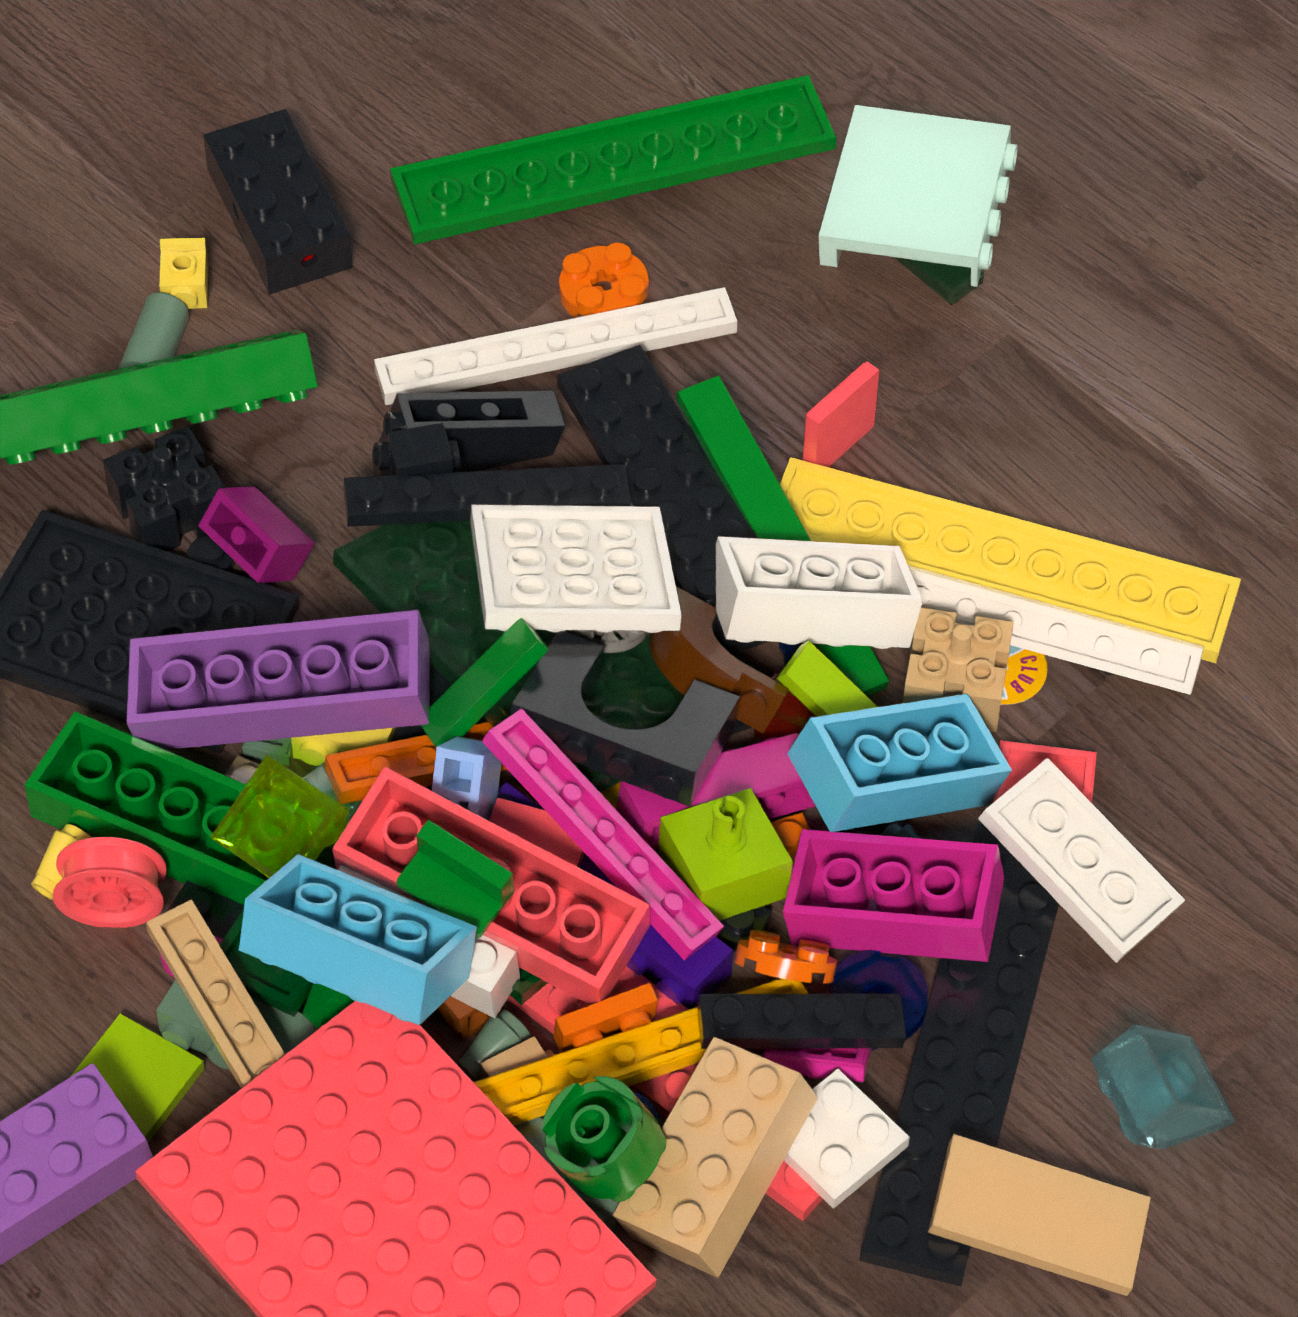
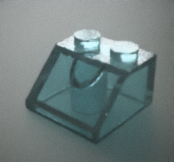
(1160, 1087)

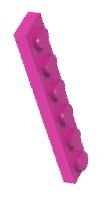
(602, 832)

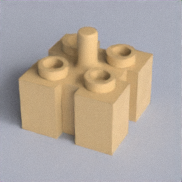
(959, 660)

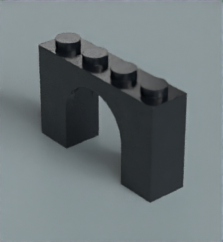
(660, 759)

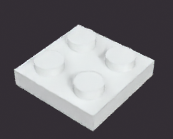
(843, 1140)

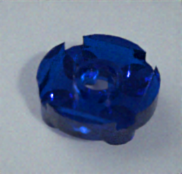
(884, 975)

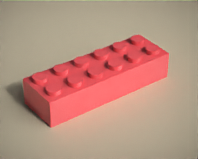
(557, 920)

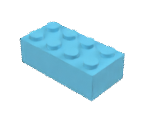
(898, 762)
(357, 939)

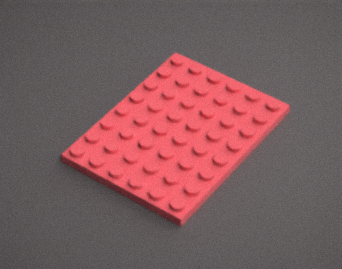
(385, 1189)

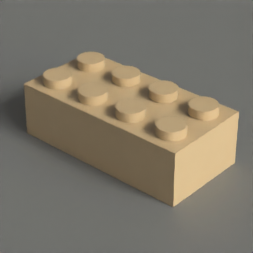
(718, 1156)

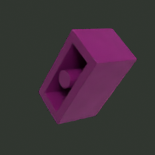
(256, 534)

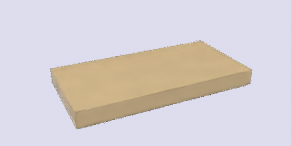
(1039, 1215)

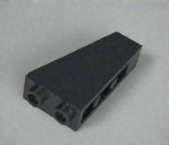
(488, 426)

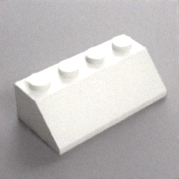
(815, 593)

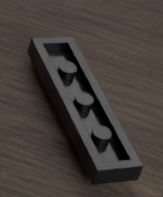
(802, 1020)

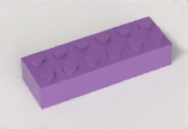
(280, 681)

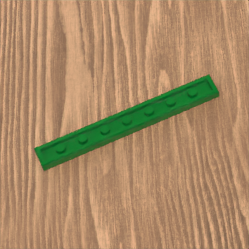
(762, 500)

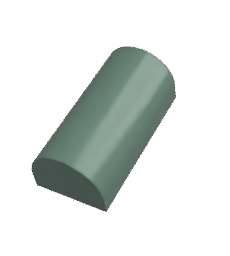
(156, 330)

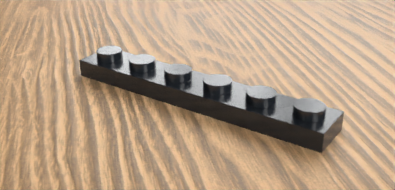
(450, 495)

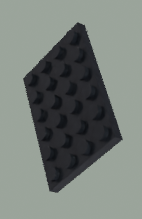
(85, 592)

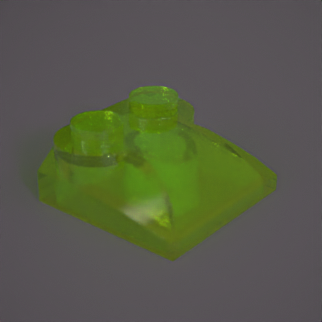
(279, 818)

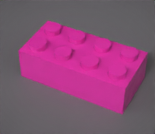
(895, 894)

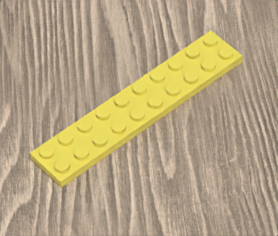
(1015, 555)

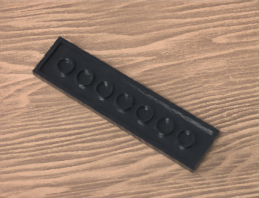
(639, 425)

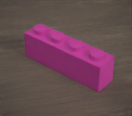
(757, 766)

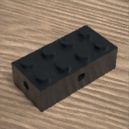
(278, 201)

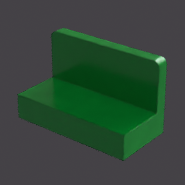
(456, 879)

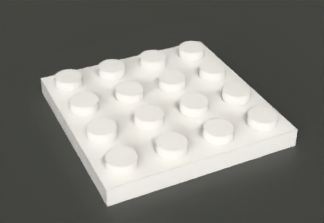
(574, 568)

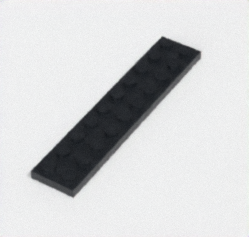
(961, 1074)

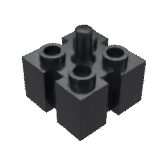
(163, 488)

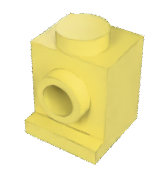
(185, 270)

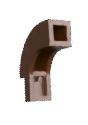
(699, 656)

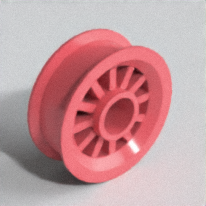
(109, 882)

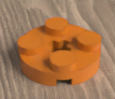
(597, 264)
(786, 960)

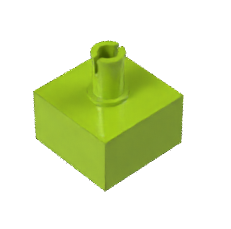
(727, 854)

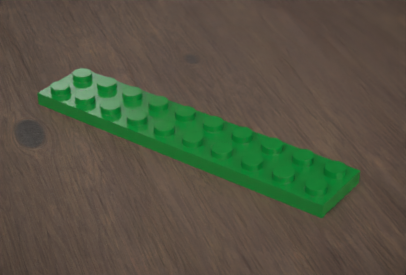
(611, 159)

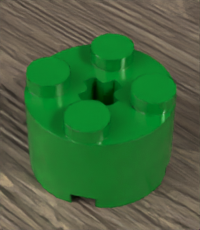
(603, 1138)

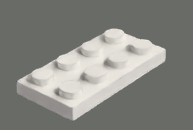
(1081, 859)

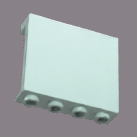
(918, 189)

